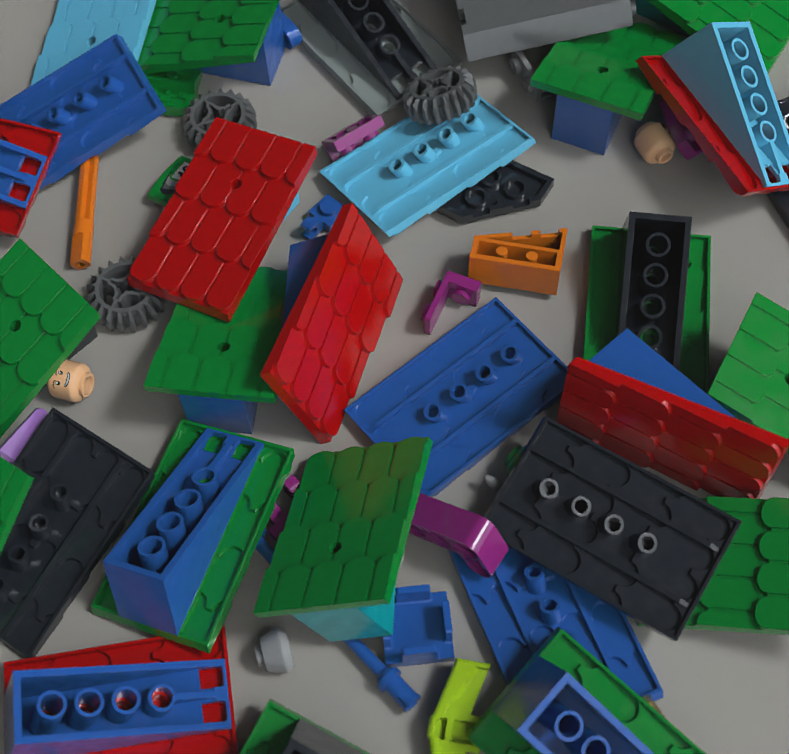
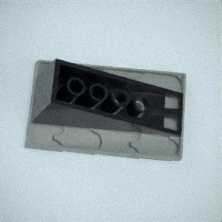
(369, 46)

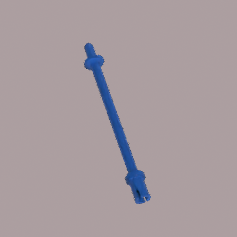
(387, 677)

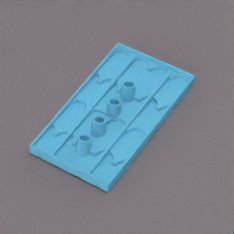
(85, 24)
(422, 166)

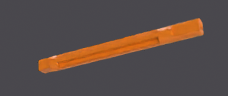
(84, 219)

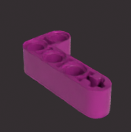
(460, 532)

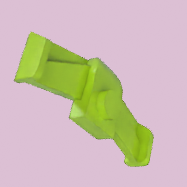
(453, 711)

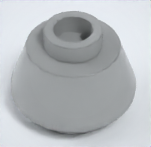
(275, 651)

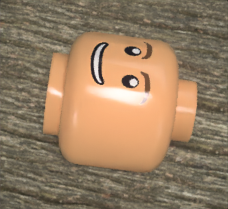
(71, 381)

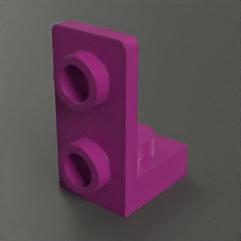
(454, 286)

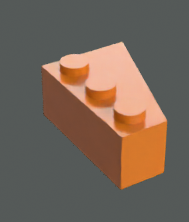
(519, 261)

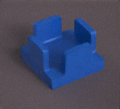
(420, 628)

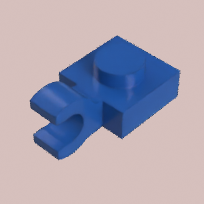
(321, 217)

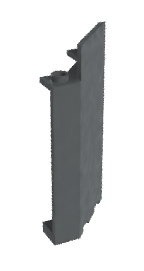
(516, 25)

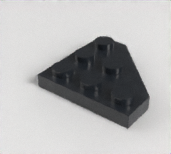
(499, 193)

